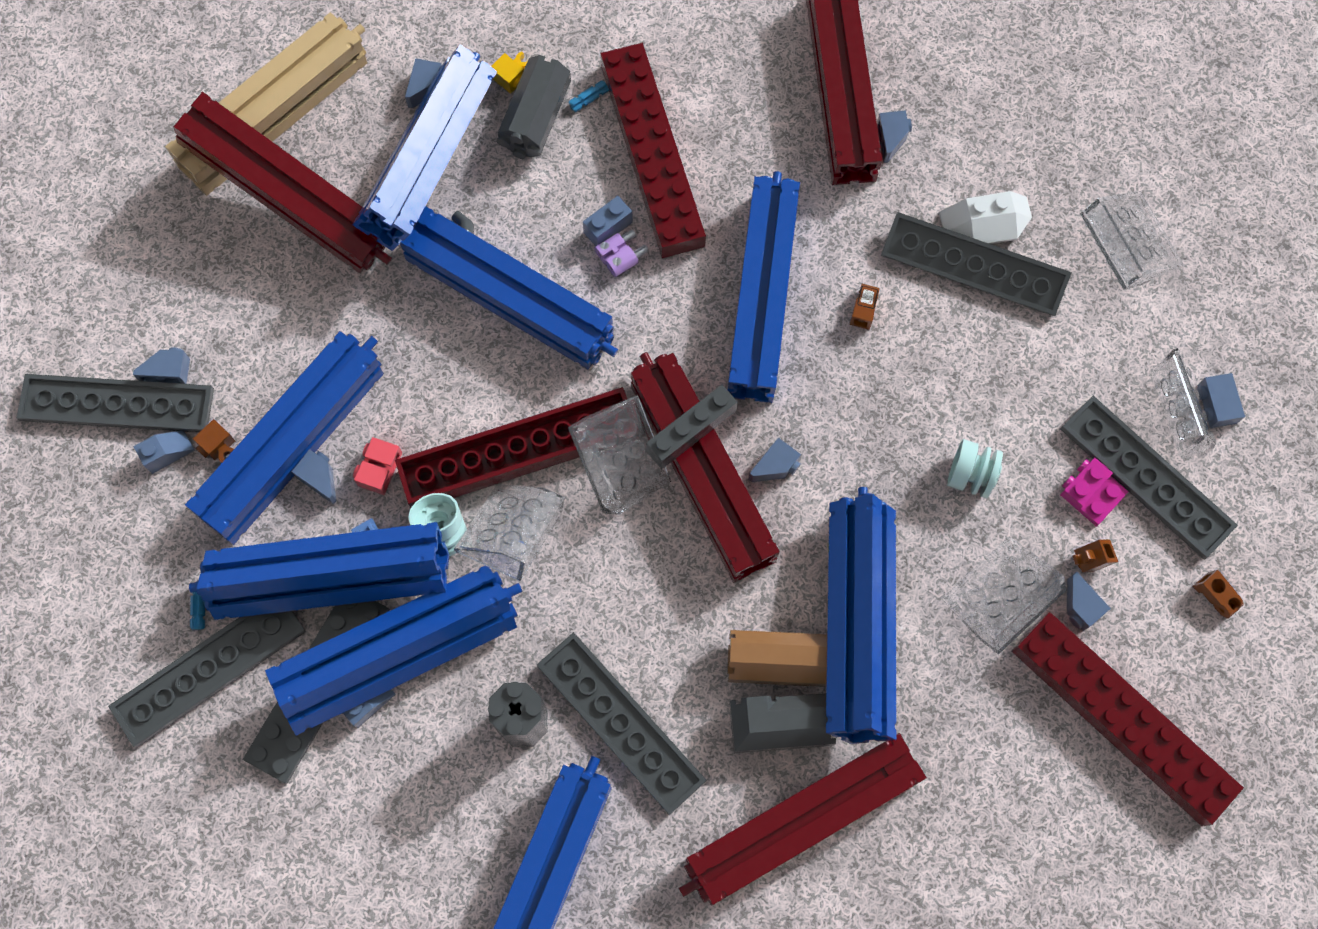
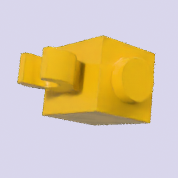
(509, 71)

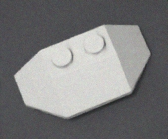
(989, 217)

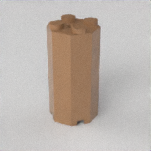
(777, 658)

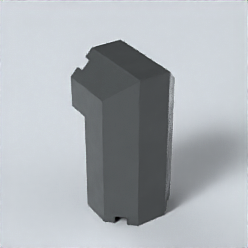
(779, 724)

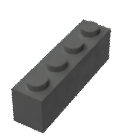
(691, 426)

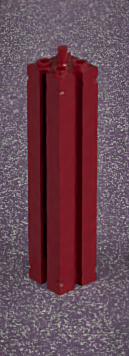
(844, 91)
(277, 181)
(706, 472)
(801, 821)

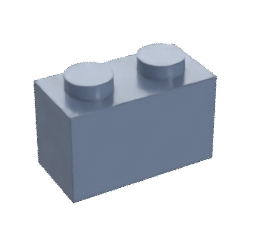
(608, 221)
(1221, 400)

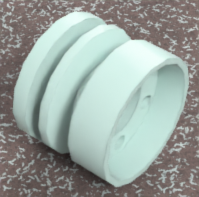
(974, 468)
(444, 511)

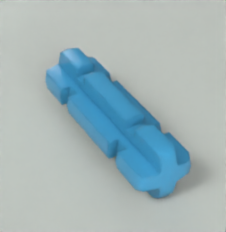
(588, 96)
(197, 611)

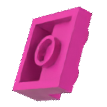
(1093, 491)

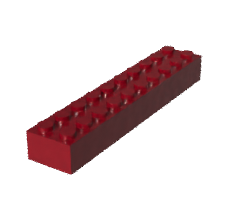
(652, 150)
(499, 452)
(1128, 720)

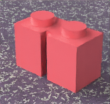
(377, 466)

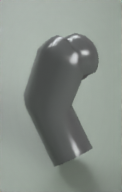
(463, 221)

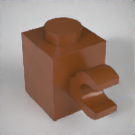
(214, 441)
(1095, 556)

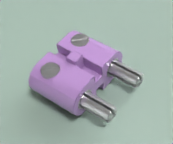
(617, 254)

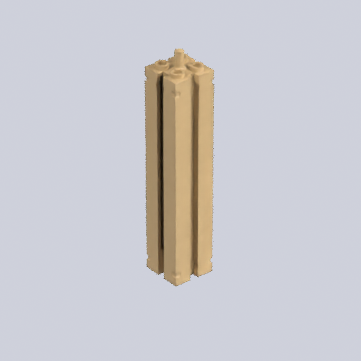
(285, 89)

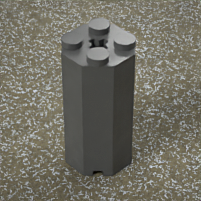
(534, 107)
(518, 714)

